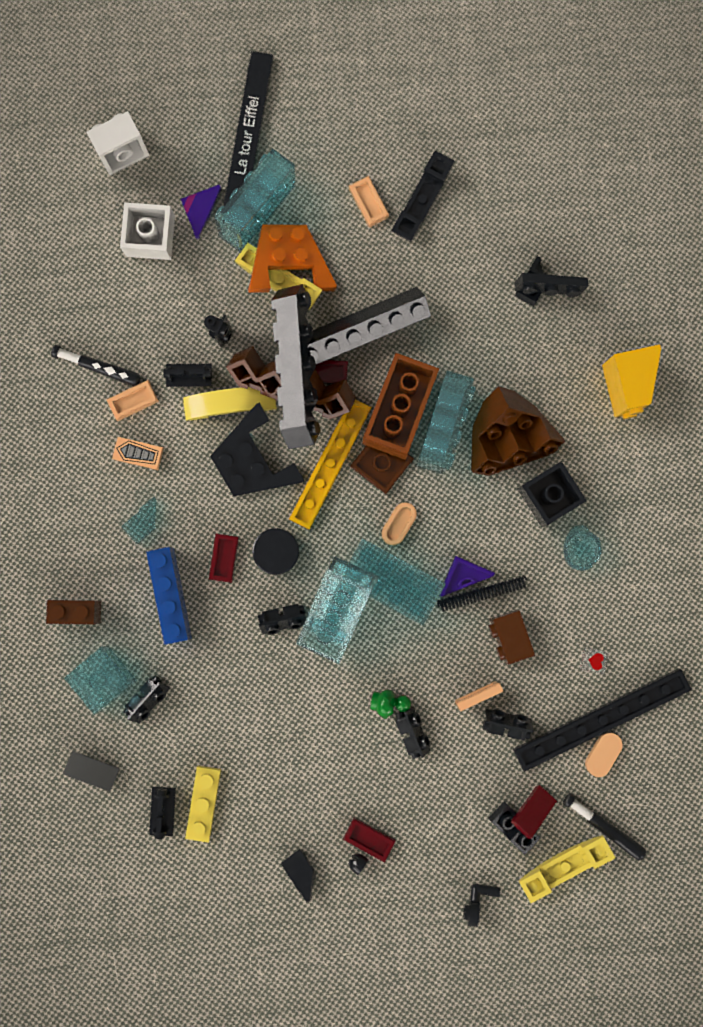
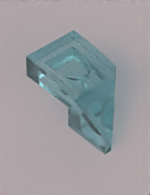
(141, 523)

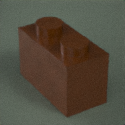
(73, 612)
(511, 637)

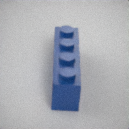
(169, 595)

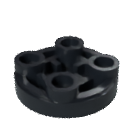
(275, 551)

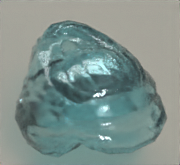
(581, 554)

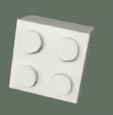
(118, 143)
(147, 231)

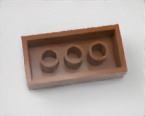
(400, 406)

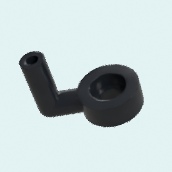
(472, 911)

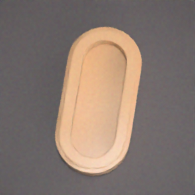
(399, 524)
(603, 754)

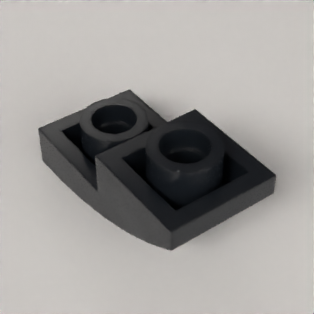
(502, 820)

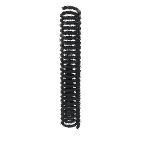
(475, 592)

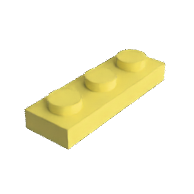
(203, 804)

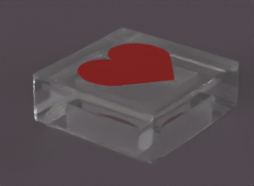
(594, 660)

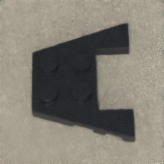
(243, 464)

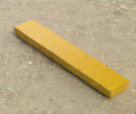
(329, 465)

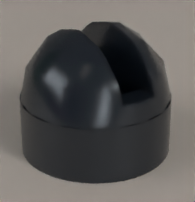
(358, 863)

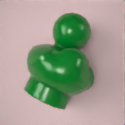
(385, 701)

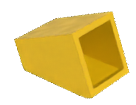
(632, 380)

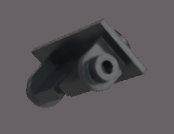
(219, 329)
(188, 375)
(272, 622)
(139, 708)
(518, 725)
(417, 743)
(162, 812)

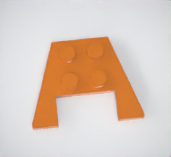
(288, 249)

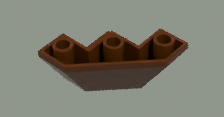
(510, 433)

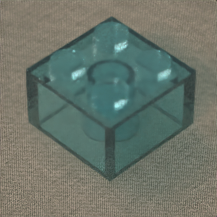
(100, 679)

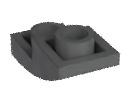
(91, 771)

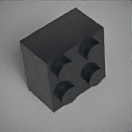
(551, 494)

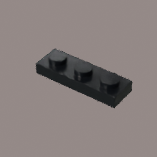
(551, 284)

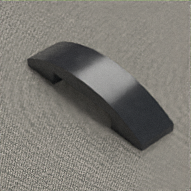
(423, 196)

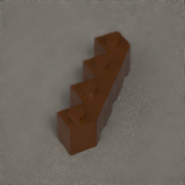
(250, 371)

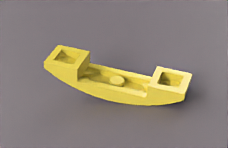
(278, 278)
(225, 402)
(564, 866)

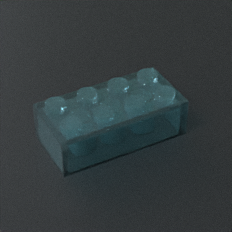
(255, 200)
(444, 425)
(399, 583)
(336, 609)

